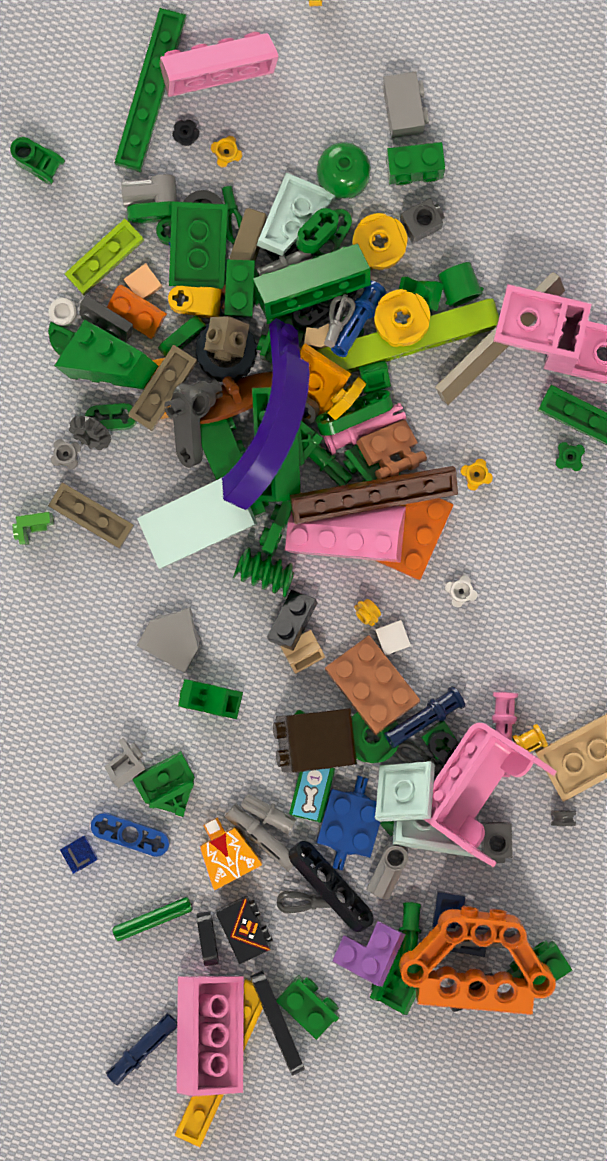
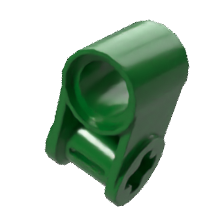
(41, 161)

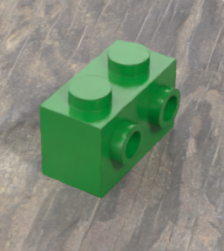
(415, 163)

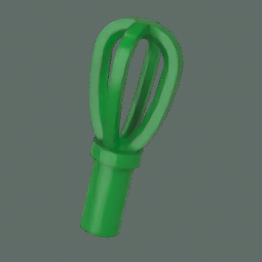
(229, 199)

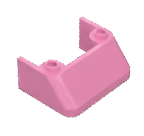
(469, 781)

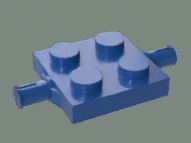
(349, 823)

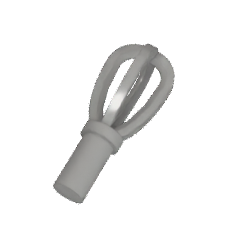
(337, 324)

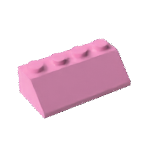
(218, 64)
(357, 536)
(210, 1035)

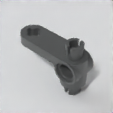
(186, 408)

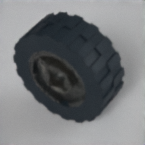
(220, 369)

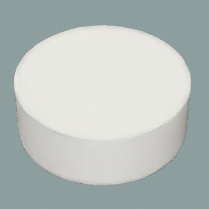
(62, 312)

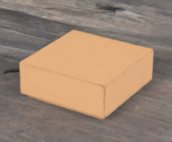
(143, 282)

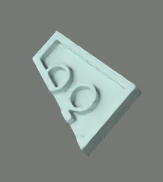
(292, 208)
(424, 836)

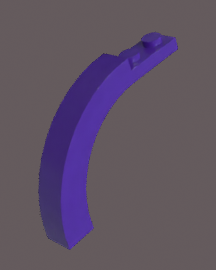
(279, 424)

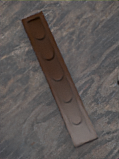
(374, 494)

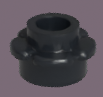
(188, 139)

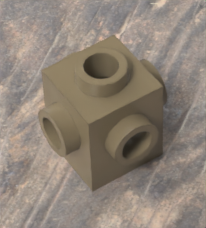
(226, 337)

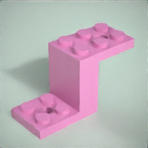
(560, 332)

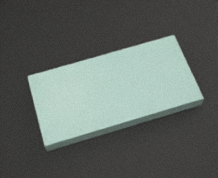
(193, 524)

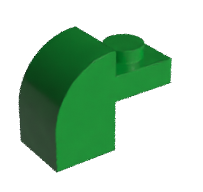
(210, 699)

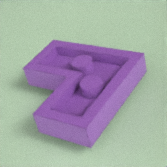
(373, 960)

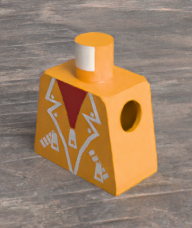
(227, 854)

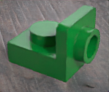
(428, 290)

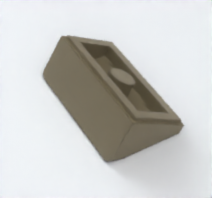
(248, 235)

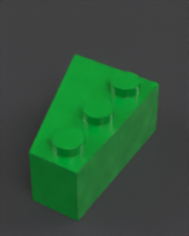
(104, 358)

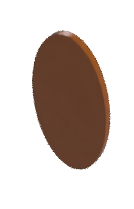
(236, 396)

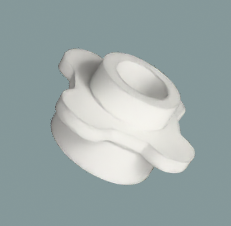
(457, 598)

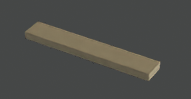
(487, 351)

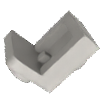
(126, 765)

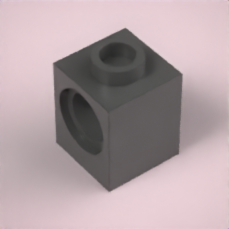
(417, 231)
(497, 828)

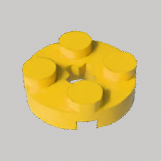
(387, 228)
(397, 333)

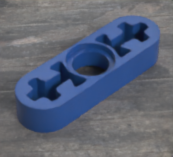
(112, 821)

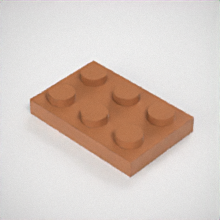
(372, 685)

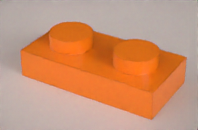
(136, 310)

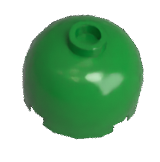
(343, 170)

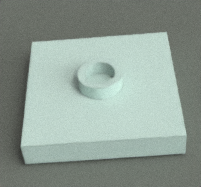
(405, 791)

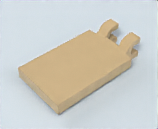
(578, 758)

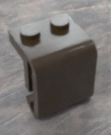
(315, 740)

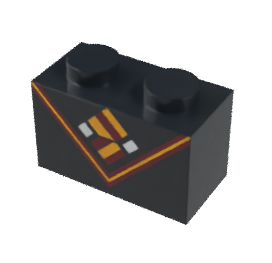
(243, 929)

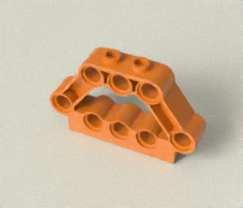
(440, 942)

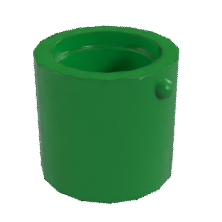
(460, 284)

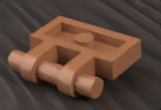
(388, 442)

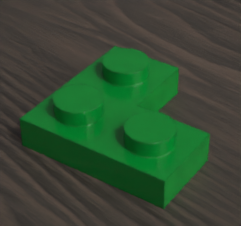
(271, 537)

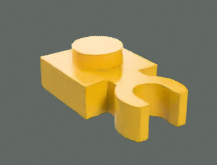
(345, 398)

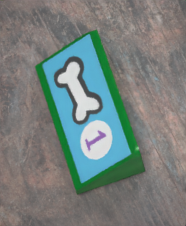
(312, 794)

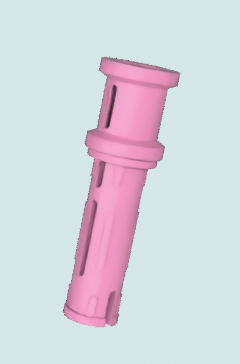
(352, 434)
(504, 714)

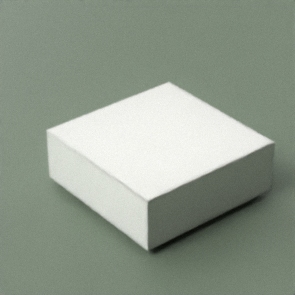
(392, 637)

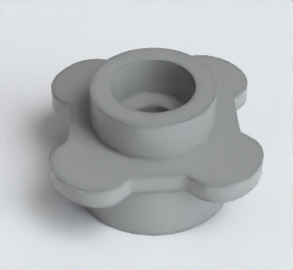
(61, 447)

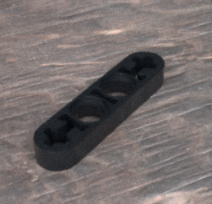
(333, 883)
(277, 1022)

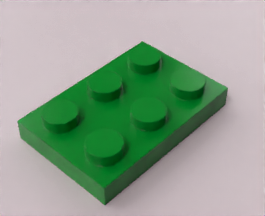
(198, 244)

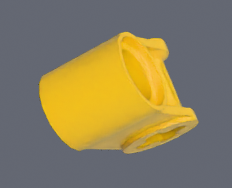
(201, 301)

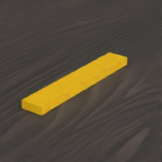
(203, 1108)

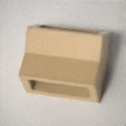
(316, 337)
(305, 653)

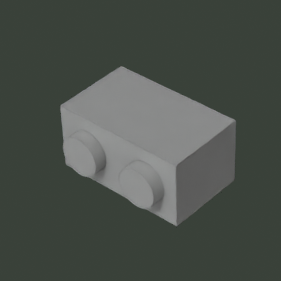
(404, 104)

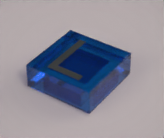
(79, 854)

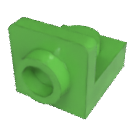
(36, 523)

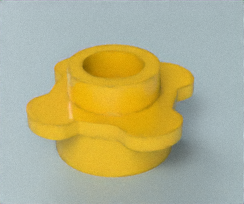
(226, 143)
(484, 476)
(367, 612)

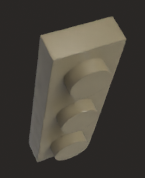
(170, 374)
(91, 515)

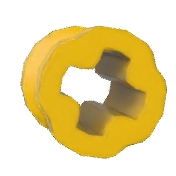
(531, 739)

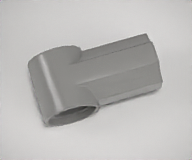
(158, 189)
(387, 873)

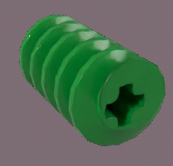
(265, 571)

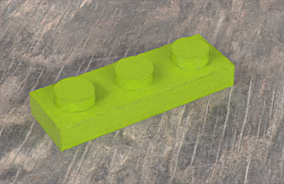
(104, 257)

